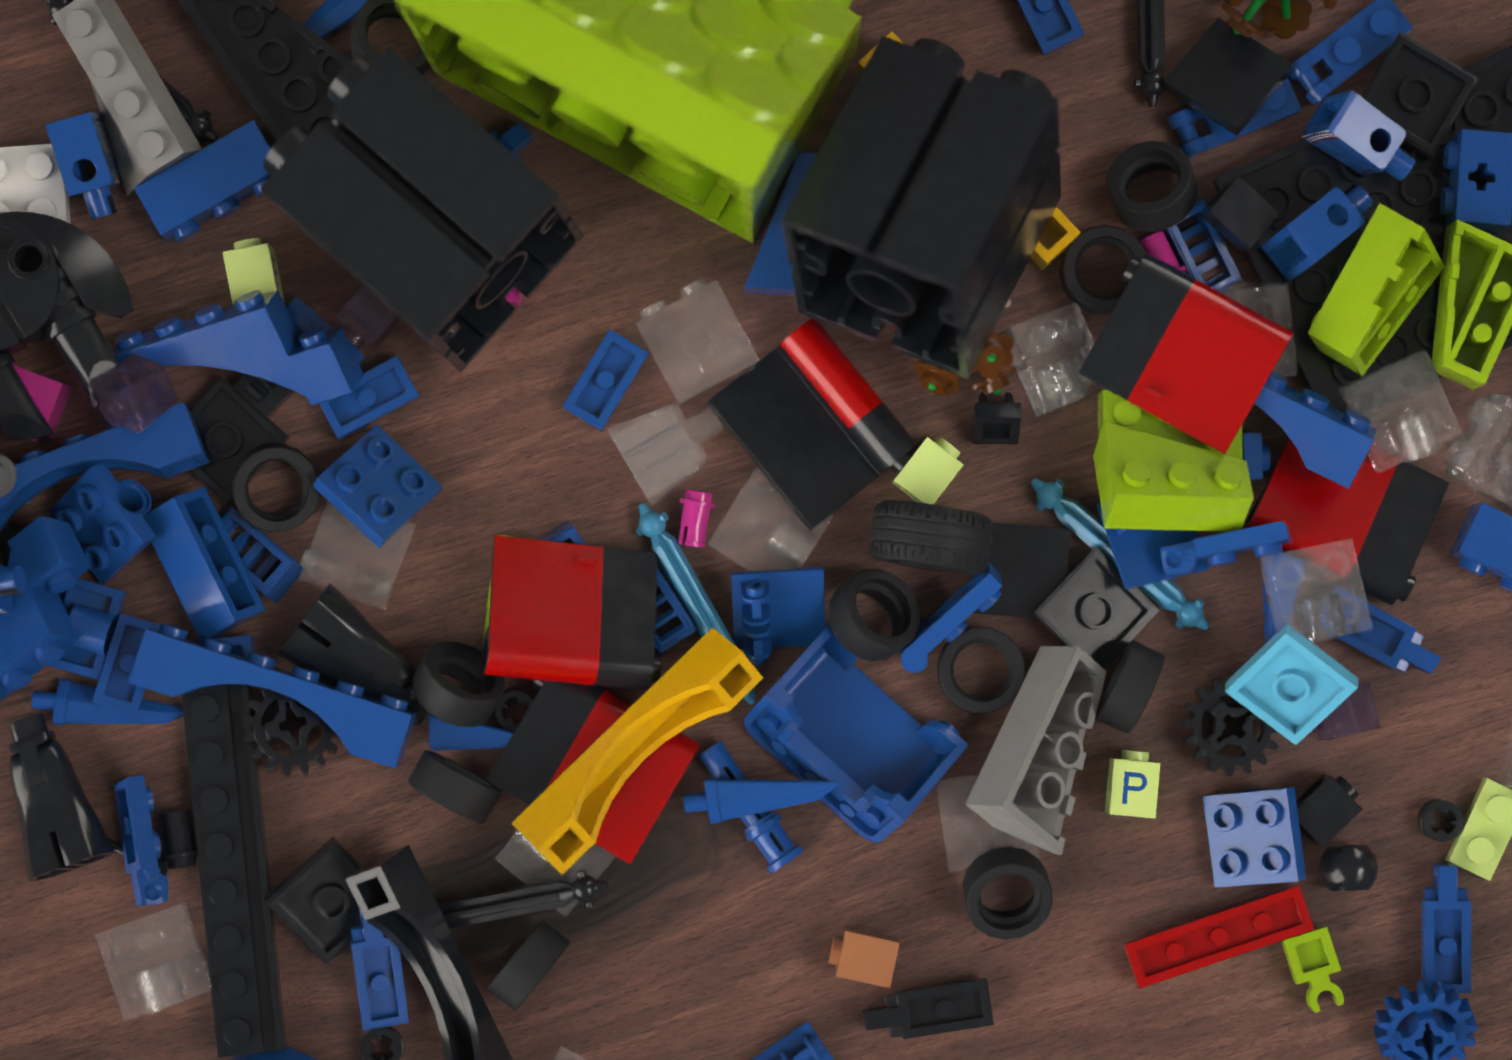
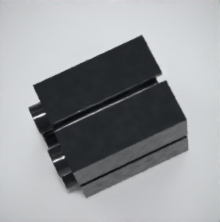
(925, 202)
(420, 205)

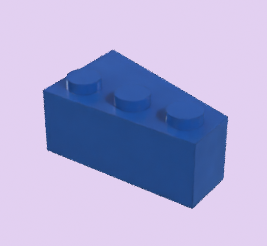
(771, 267)

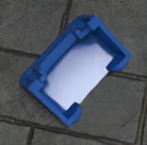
(839, 726)

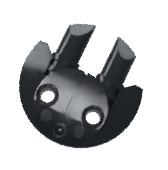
(55, 304)

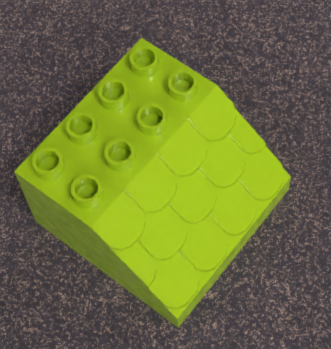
(665, 91)

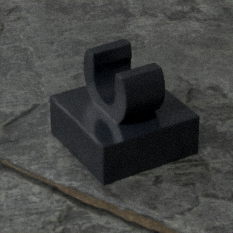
(262, 394)
(996, 421)

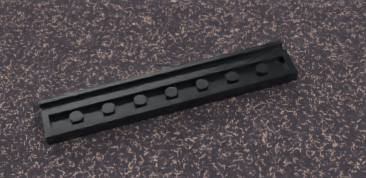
(233, 872)

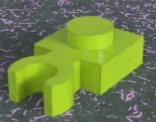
(1312, 961)

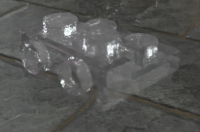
(696, 340)
(1485, 452)

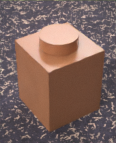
(864, 957)

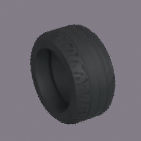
(931, 537)

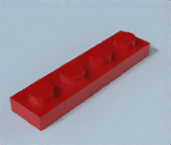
(1218, 936)

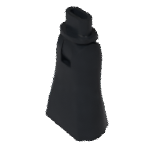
(348, 648)
(54, 813)

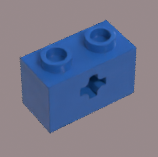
(1491, 157)

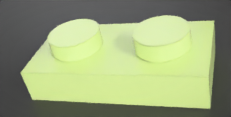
(1484, 831)

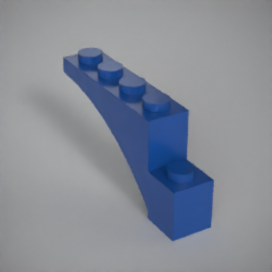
(253, 339)
(38, 624)

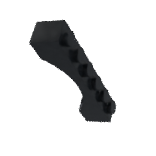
(402, 907)

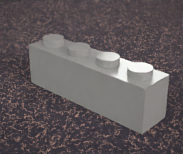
(133, 101)
(1040, 747)

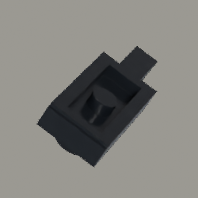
(933, 1009)

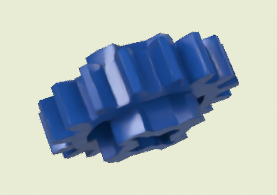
(1447, 1027)

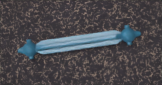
(1092, 532)
(682, 576)

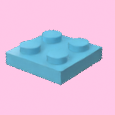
(1291, 684)

